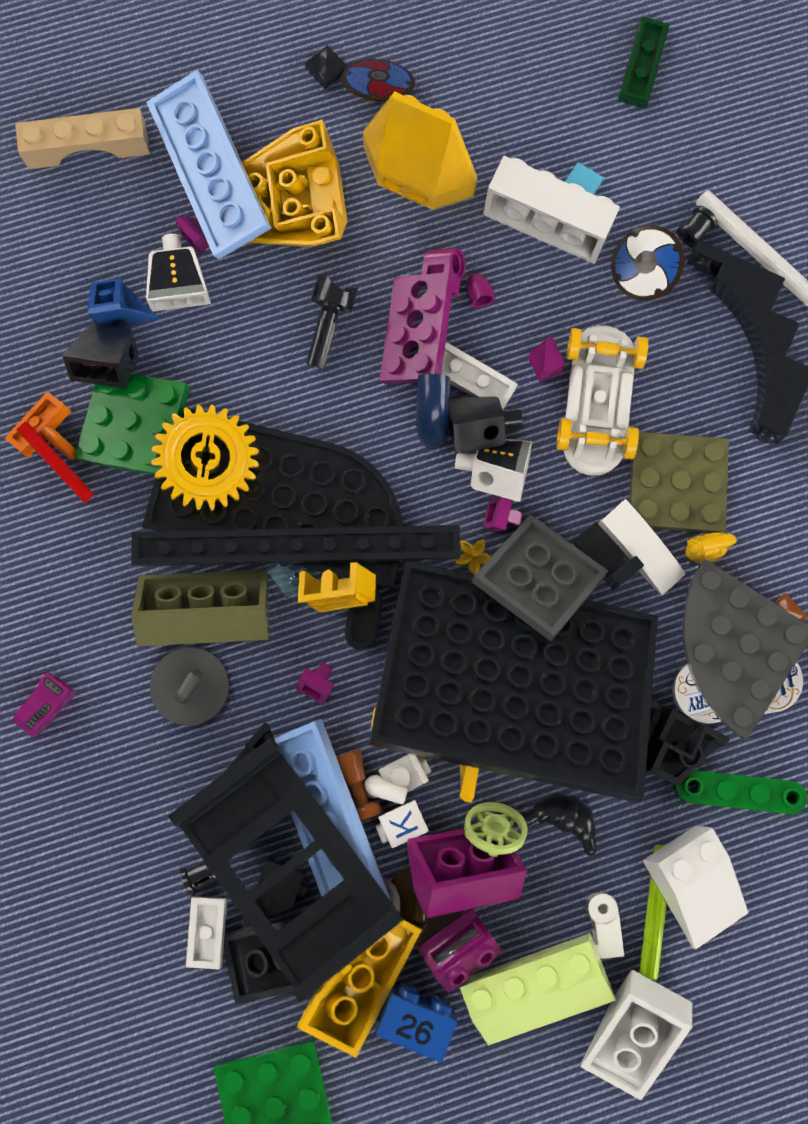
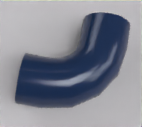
(432, 409)

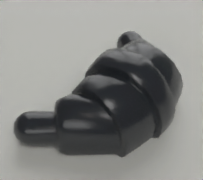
(568, 816)

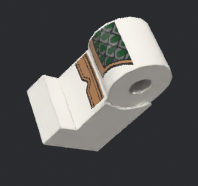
(605, 925)

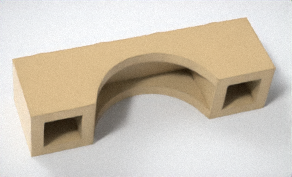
(50, 140)

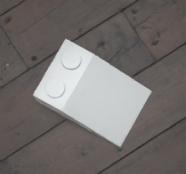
(698, 884)
(638, 1035)

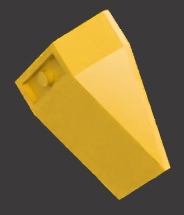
(419, 153)
(299, 188)

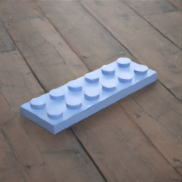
(208, 165)
(315, 763)

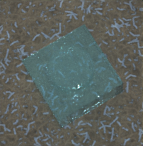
(284, 579)

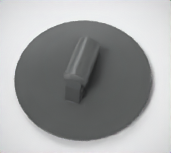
(189, 686)

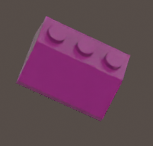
(458, 876)

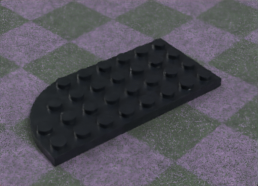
(295, 486)

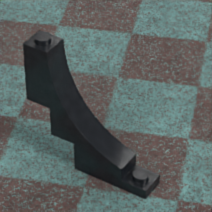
(750, 297)

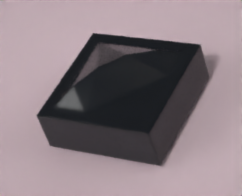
(325, 67)

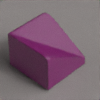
(546, 360)

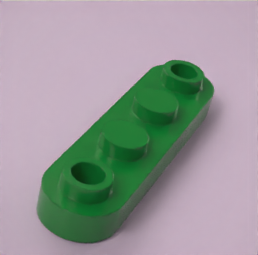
(742, 792)

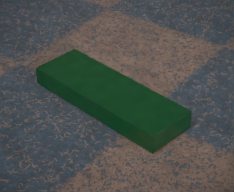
(643, 62)

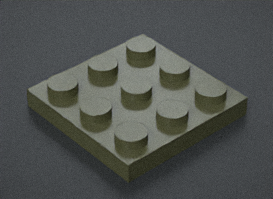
(680, 482)

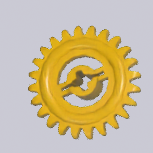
(201, 488)

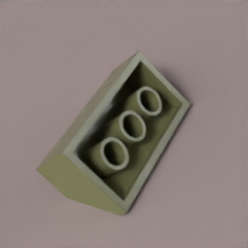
(201, 608)

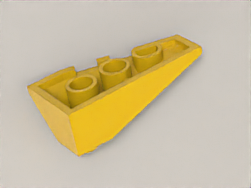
(351, 1000)

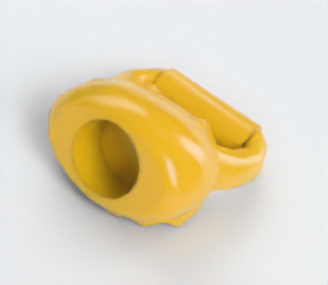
(709, 546)

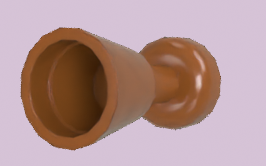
(353, 772)

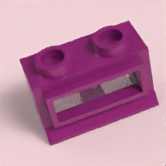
(459, 950)

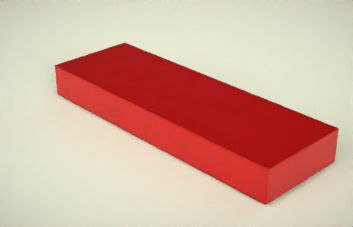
(55, 461)

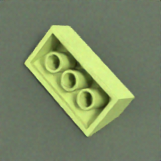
(537, 990)

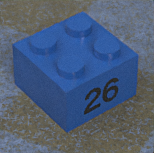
(417, 1021)

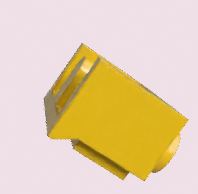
(337, 593)

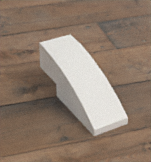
(639, 540)

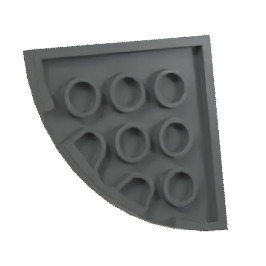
(738, 647)

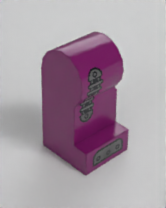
(43, 704)

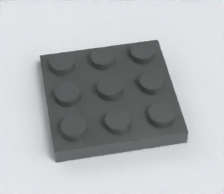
(540, 577)

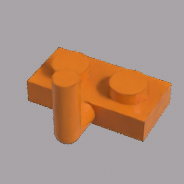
(44, 418)

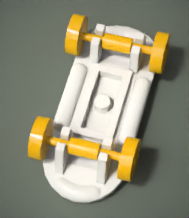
(599, 399)

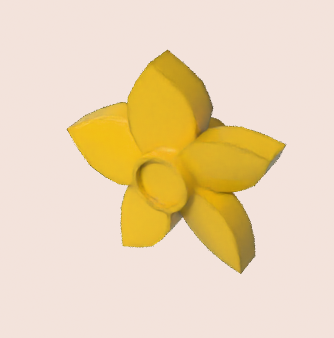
(473, 556)

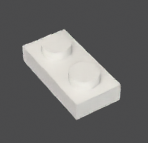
(206, 932)

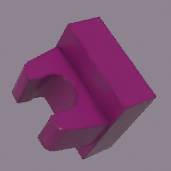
(500, 515)
(316, 684)

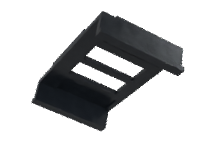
(242, 808)

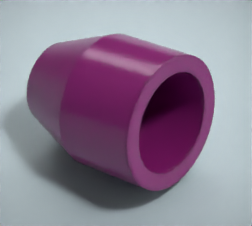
(479, 291)

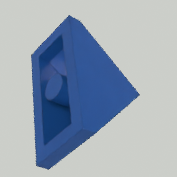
(115, 302)

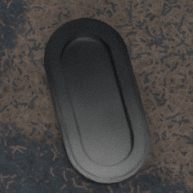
(363, 624)

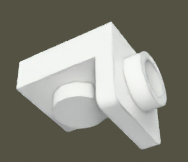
(407, 772)

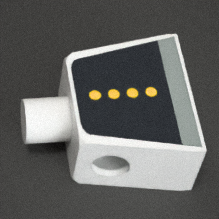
(175, 277)
(498, 468)

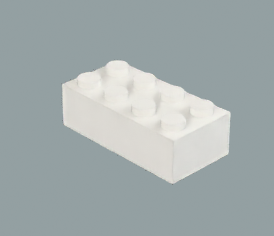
(549, 209)

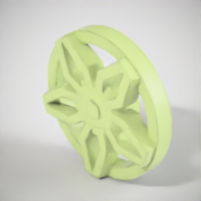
(495, 828)

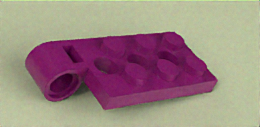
(442, 275)

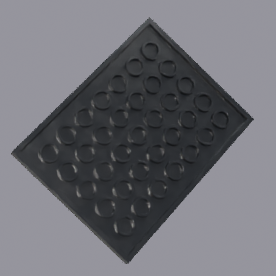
(498, 696)

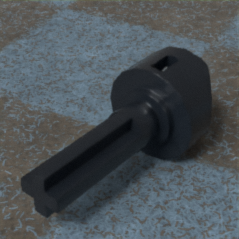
(332, 301)

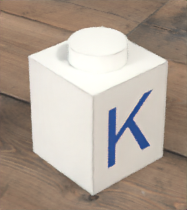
(401, 824)

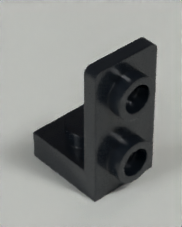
(607, 553)

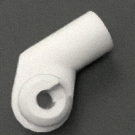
(379, 787)

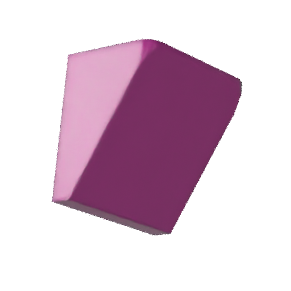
(192, 232)

